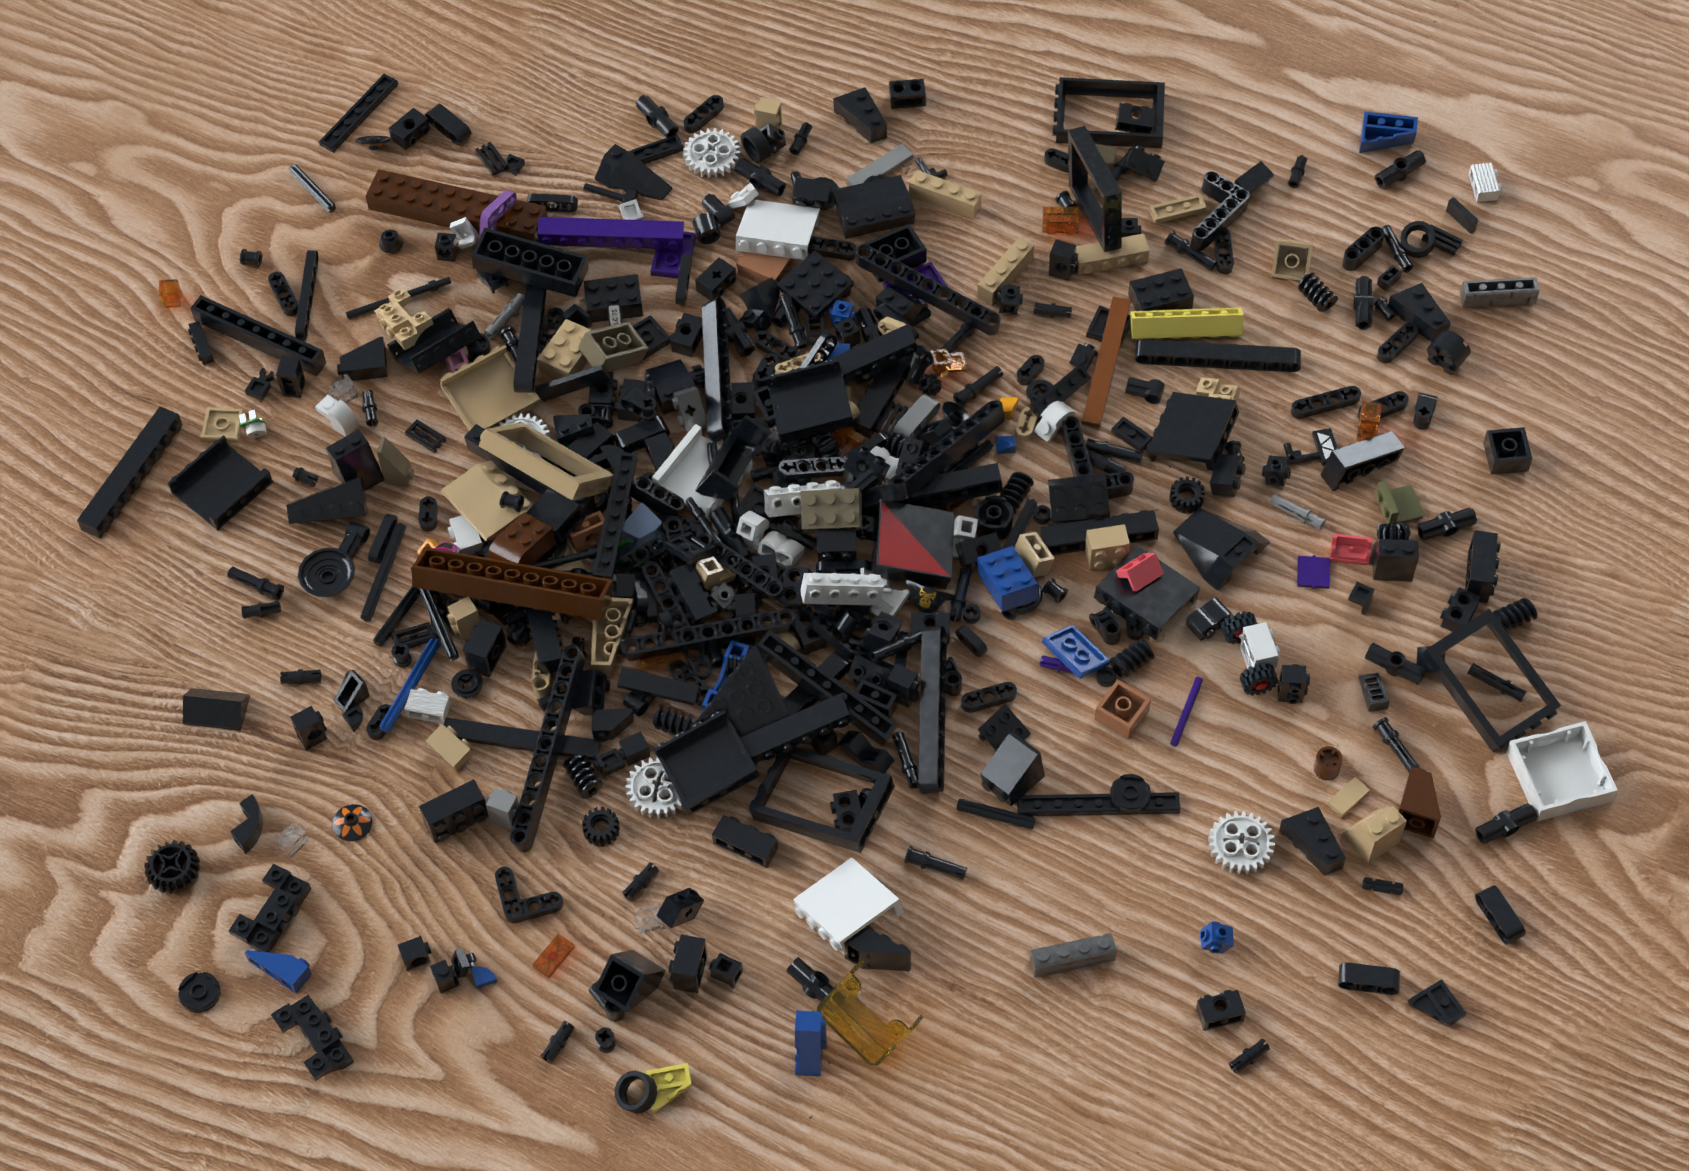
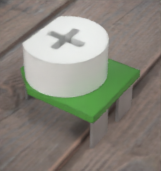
(254, 427)

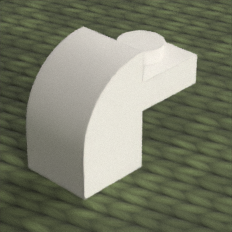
(340, 415)
(1052, 420)
(752, 528)
(964, 530)

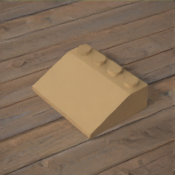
(478, 498)

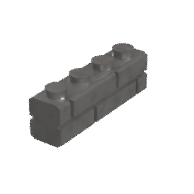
(1499, 292)
(1073, 955)

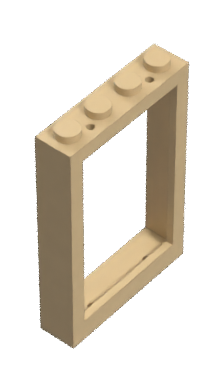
(589, 477)

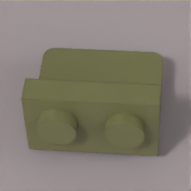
(1398, 504)

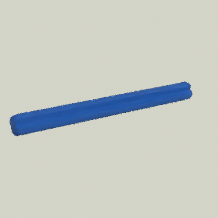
(411, 683)

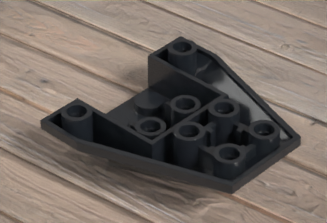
(1217, 545)

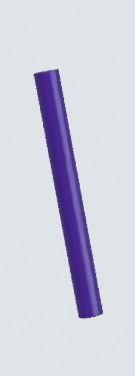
(1186, 711)

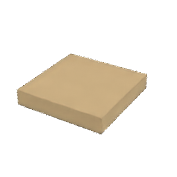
(221, 422)

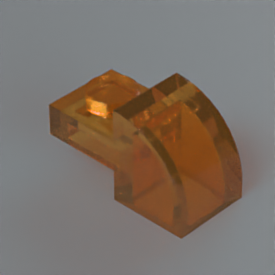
(947, 362)
(849, 437)

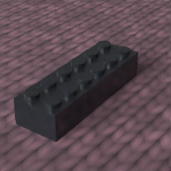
(530, 262)

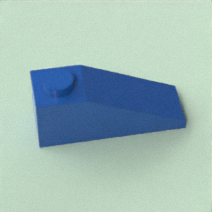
(283, 968)

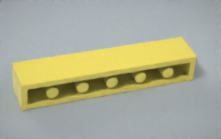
(1186, 323)

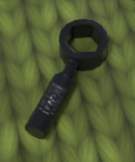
(629, 628)

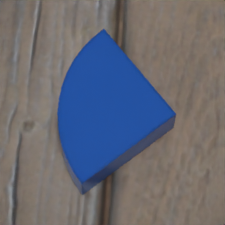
(483, 976)

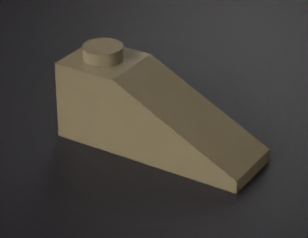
(394, 464)

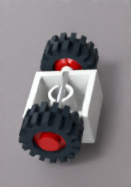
(1257, 649)

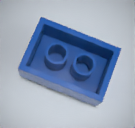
(1007, 578)

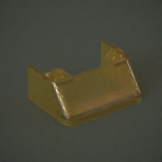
(858, 1024)

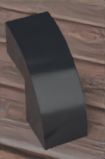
(862, 752)
(249, 831)

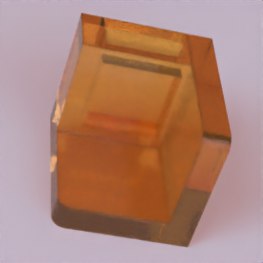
(170, 293)

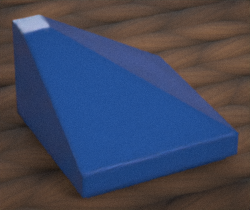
(1005, 444)

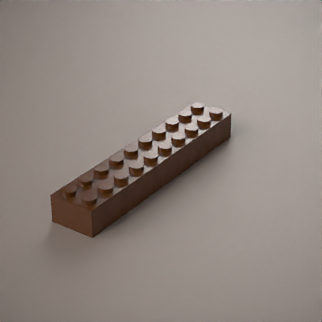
(446, 203)
(512, 583)

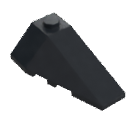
(627, 172)

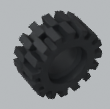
(1187, 485)
(597, 816)

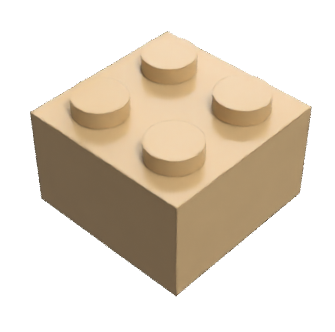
(1106, 546)

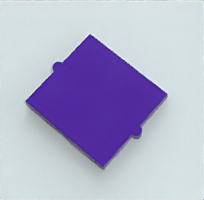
(1313, 572)

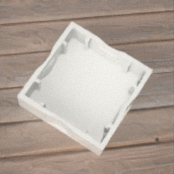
(1561, 771)

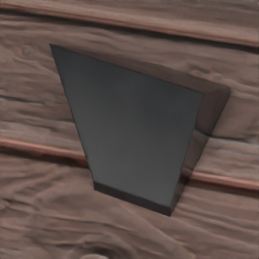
(762, 297)
(352, 691)

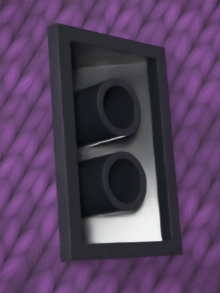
(214, 708)

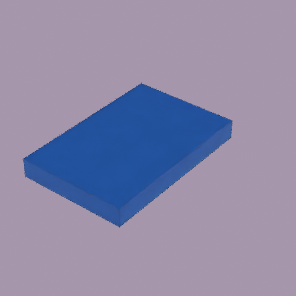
(1076, 651)

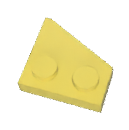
(670, 1083)

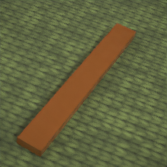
(1106, 362)

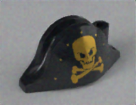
(927, 599)

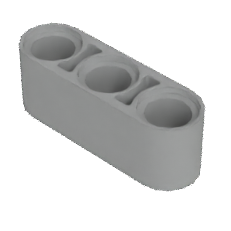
(917, 417)

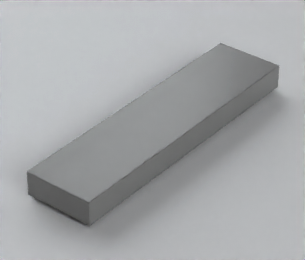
(883, 165)

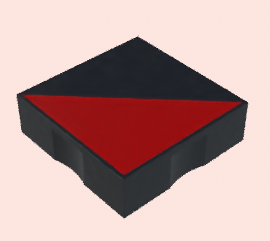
(913, 544)

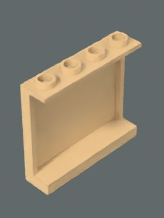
(485, 391)

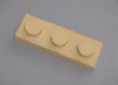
(1177, 208)

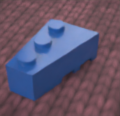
(1386, 131)
(809, 1042)

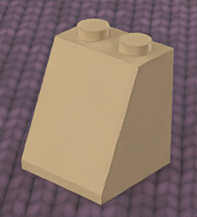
(1376, 833)

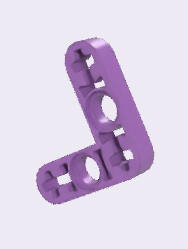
(496, 210)

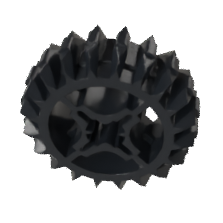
(173, 856)

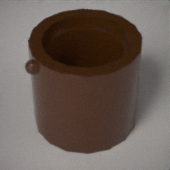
(1328, 763)

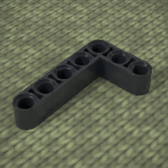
(1233, 204)
(1083, 465)

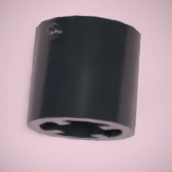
(706, 228)
(478, 347)

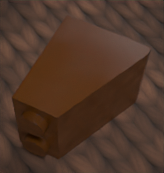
(1420, 804)

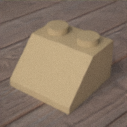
(1291, 259)

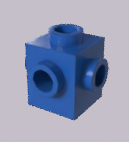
(841, 311)
(1216, 937)

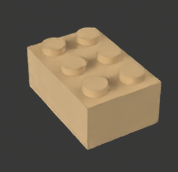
(562, 353)

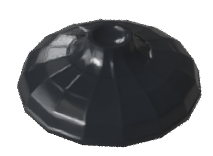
(326, 572)

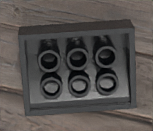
(874, 206)

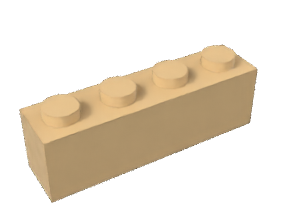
(945, 194)
(1093, 259)
(1005, 270)

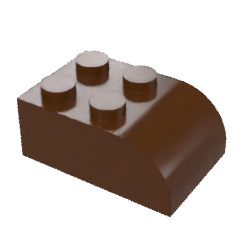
(523, 541)

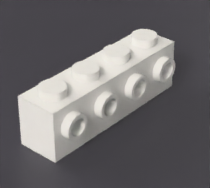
(787, 500)
(841, 589)

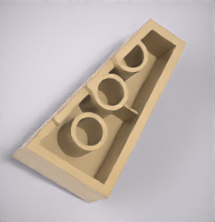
(608, 633)

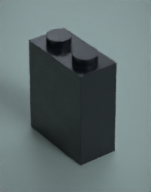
(557, 513)

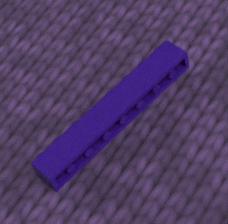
(611, 233)

